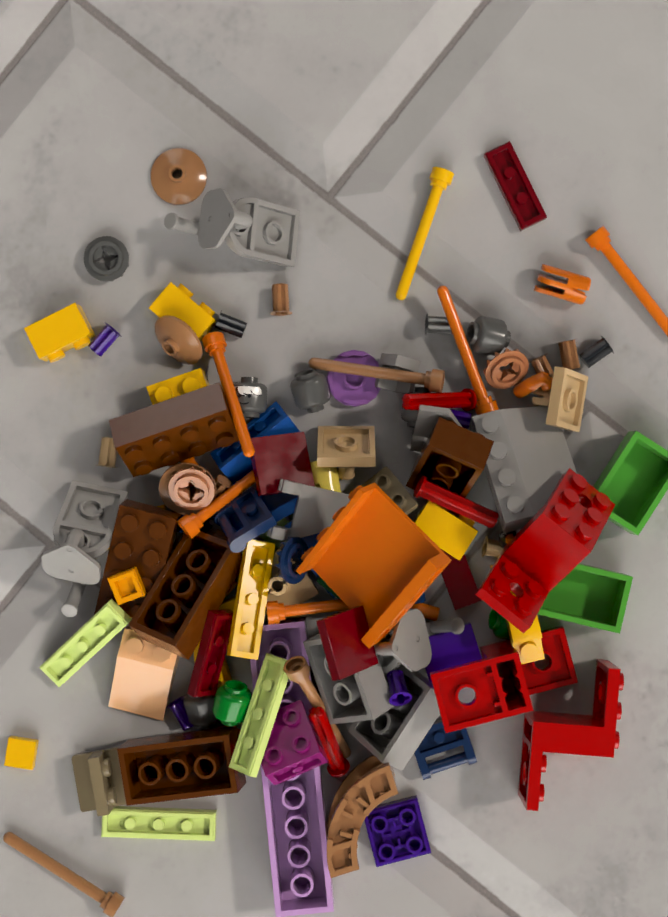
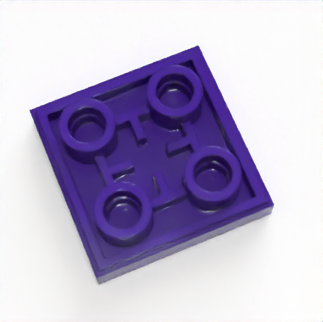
(452, 649)
(397, 831)

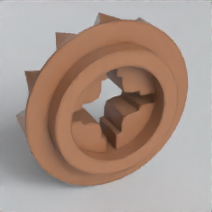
(507, 377)
(181, 494)

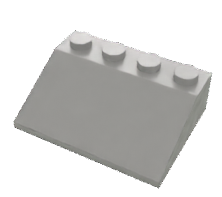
(522, 462)

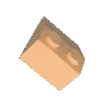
(142, 677)

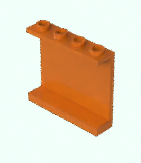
(375, 559)

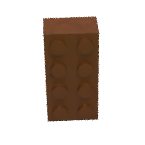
(174, 430)
(140, 539)
(185, 590)
(179, 766)

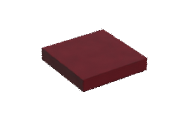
(280, 457)
(343, 645)

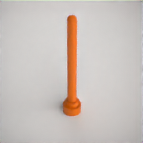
(601, 241)
(215, 345)
(484, 402)
(192, 523)
(278, 611)

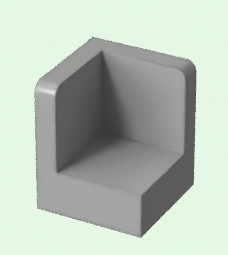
(397, 362)

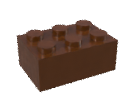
(451, 458)

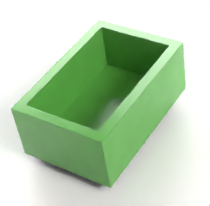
(635, 481)
(590, 598)

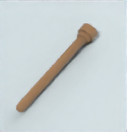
(432, 379)
(298, 672)
(109, 901)

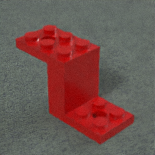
(546, 550)
(501, 682)
(570, 733)

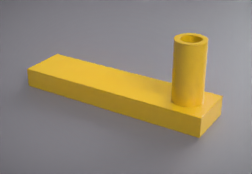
(251, 600)

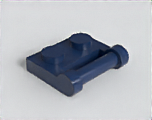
(253, 515)
(439, 741)

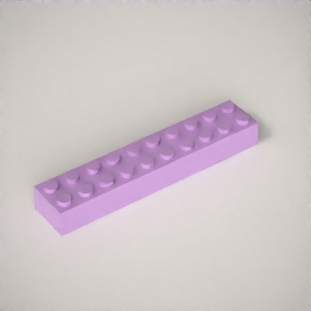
(296, 806)

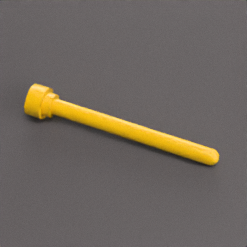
(440, 179)

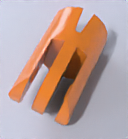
(570, 286)

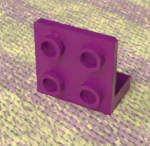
(291, 745)

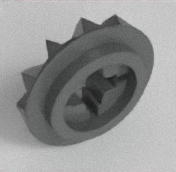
(95, 252)

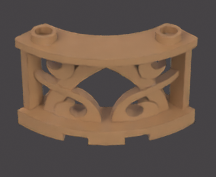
(355, 799)

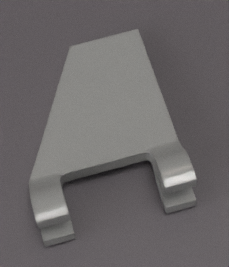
(425, 422)
(312, 511)

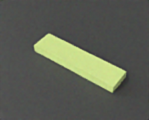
(85, 642)
(260, 716)
(160, 823)

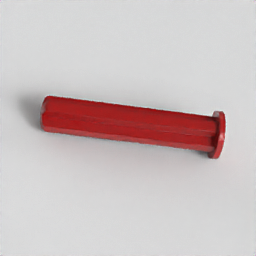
(465, 399)
(455, 503)
(336, 762)

